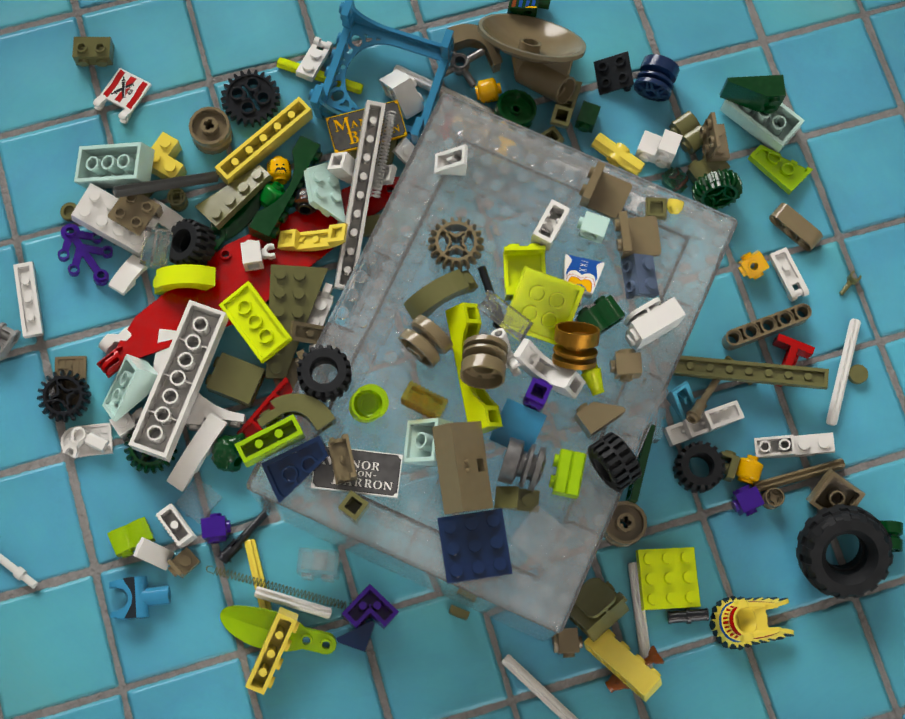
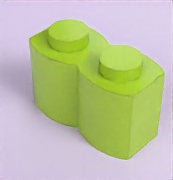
(127, 537)

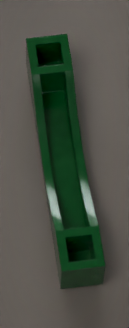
(268, 220)

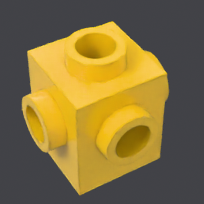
(759, 261)

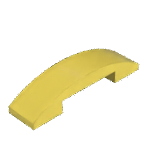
(313, 240)

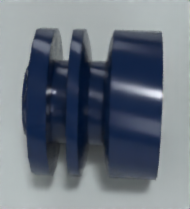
(656, 77)

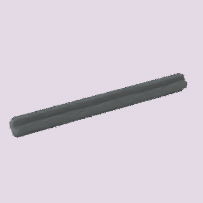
(165, 184)

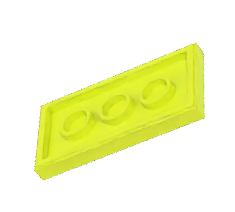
(255, 322)

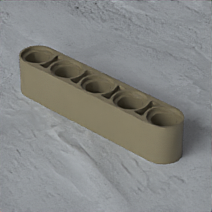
(774, 323)

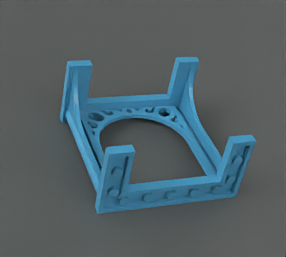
(358, 24)

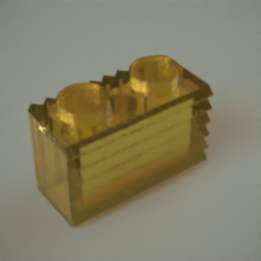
(424, 401)

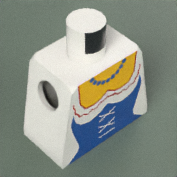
(583, 273)

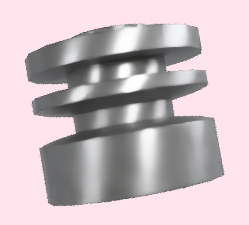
(522, 464)

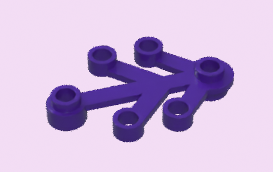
(84, 251)

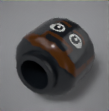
(301, 202)

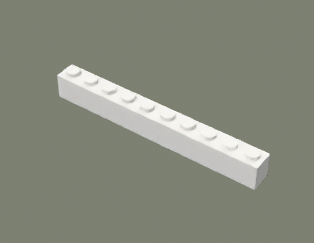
(360, 190)

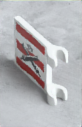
(125, 92)

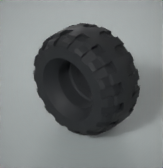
(863, 570)

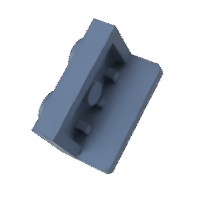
(639, 276)

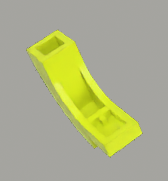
(183, 276)

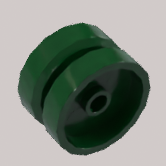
(516, 107)

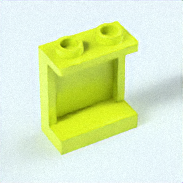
(515, 259)

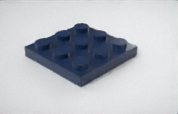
(474, 546)

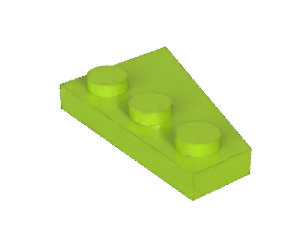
(780, 170)

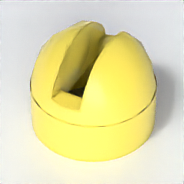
(674, 206)

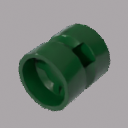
(895, 530)

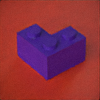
(369, 603)

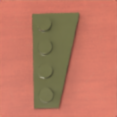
(229, 200)

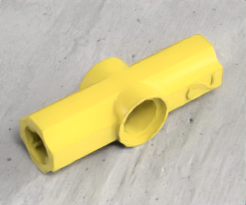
(617, 154)

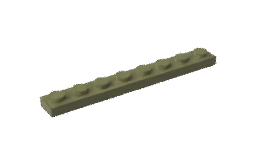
(752, 372)

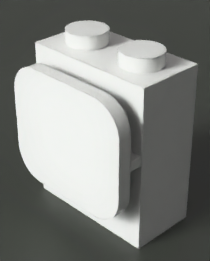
(652, 321)

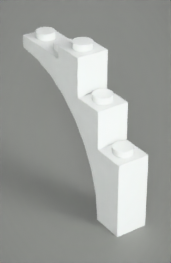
(202, 406)

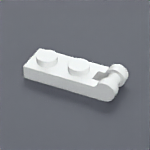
(314, 59)
(788, 274)

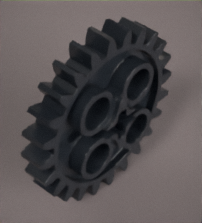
(265, 90)

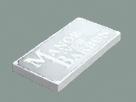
(376, 474)

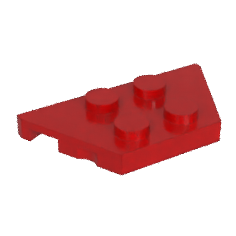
(251, 425)

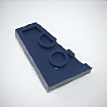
(294, 466)

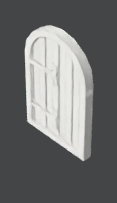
(103, 430)

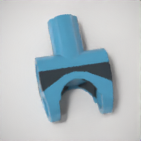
(139, 597)

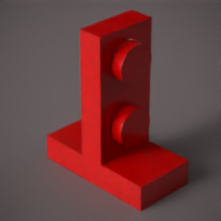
(793, 349)

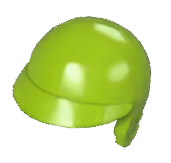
(368, 403)

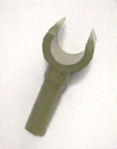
(850, 281)

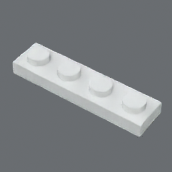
(28, 300)

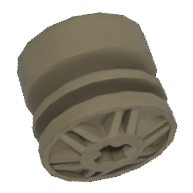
(484, 361)

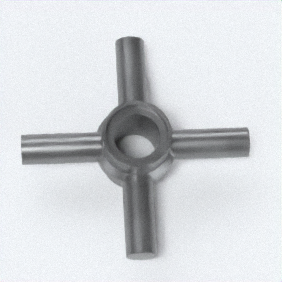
(463, 70)

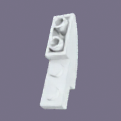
(794, 446)

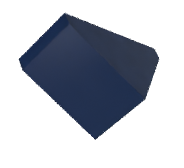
(359, 637)

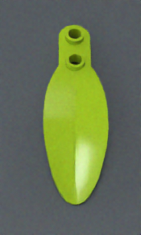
(253, 624)

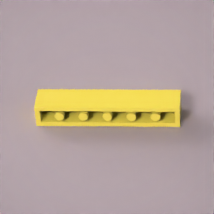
(264, 141)

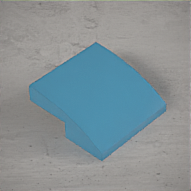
(518, 423)

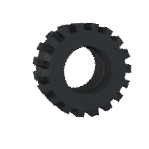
(191, 243)
(324, 356)
(710, 456)
(614, 462)

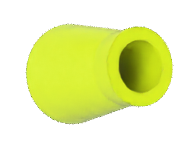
(593, 380)

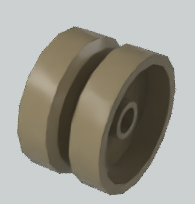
(210, 130)
(425, 341)
(635, 523)

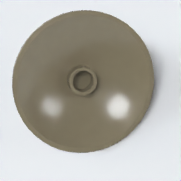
(539, 52)

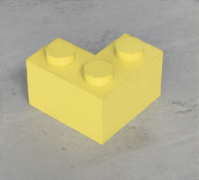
(164, 160)

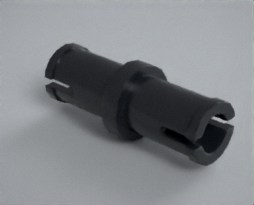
(688, 615)

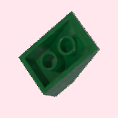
(755, 92)

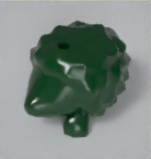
(225, 453)

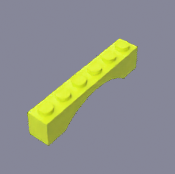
(463, 323)

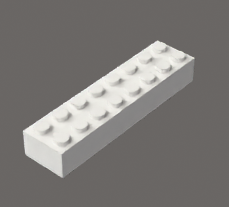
(179, 381)

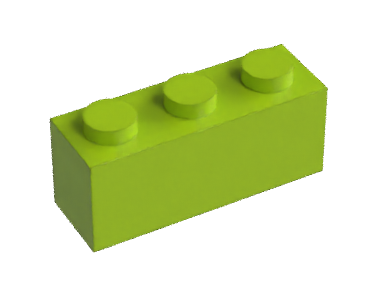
(270, 441)

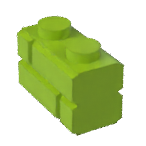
(568, 473)

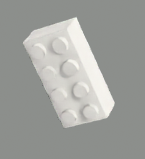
(92, 214)

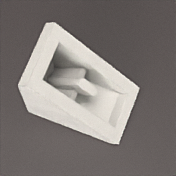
(452, 161)

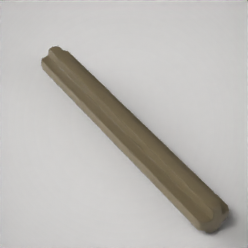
(799, 475)

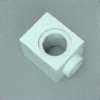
(593, 227)

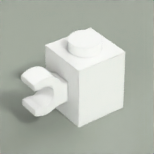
(253, 254)
(127, 423)

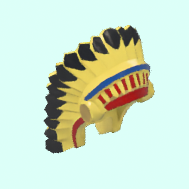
(744, 621)

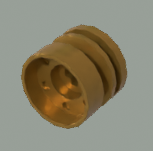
(575, 345)

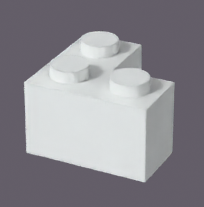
(403, 88)
(658, 148)

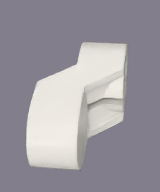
(111, 341)

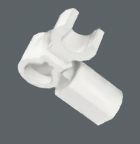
(511, 363)
(79, 436)

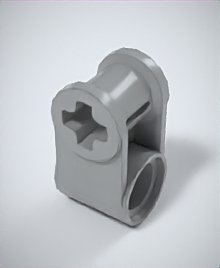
(8, 339)

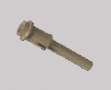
(694, 415)

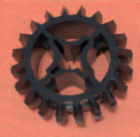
(55, 399)

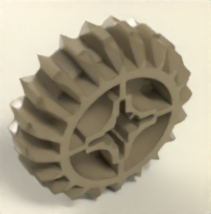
(465, 232)

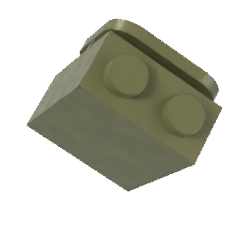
(597, 608)

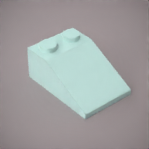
(129, 387)

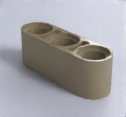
(795, 227)

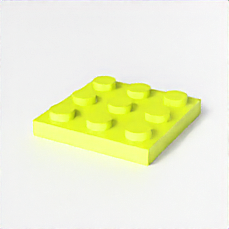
(545, 302)
(667, 578)

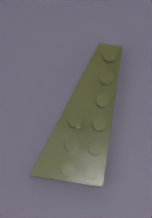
(291, 299)

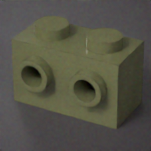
(93, 51)

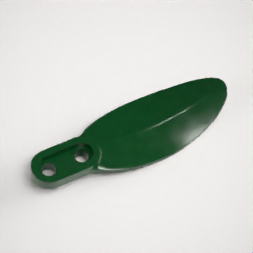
(237, 222)

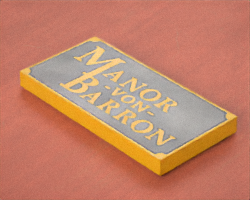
(346, 127)

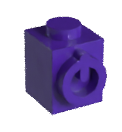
(537, 394)
(746, 500)
(215, 528)

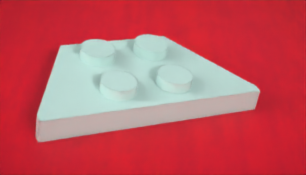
(324, 191)

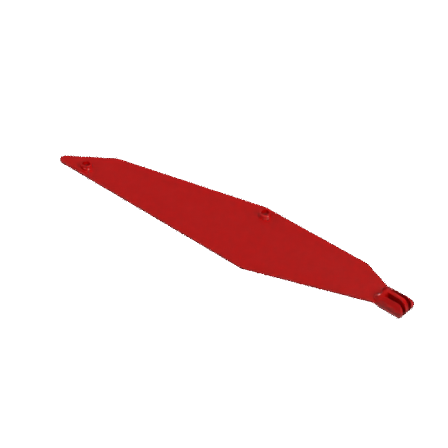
(230, 275)

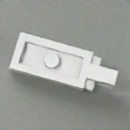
(322, 306)

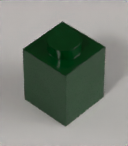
(587, 117)

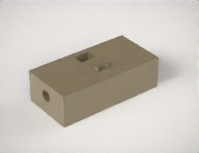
(462, 467)

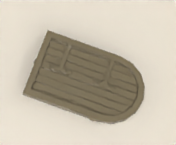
(76, 364)

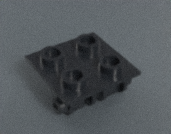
(614, 73)

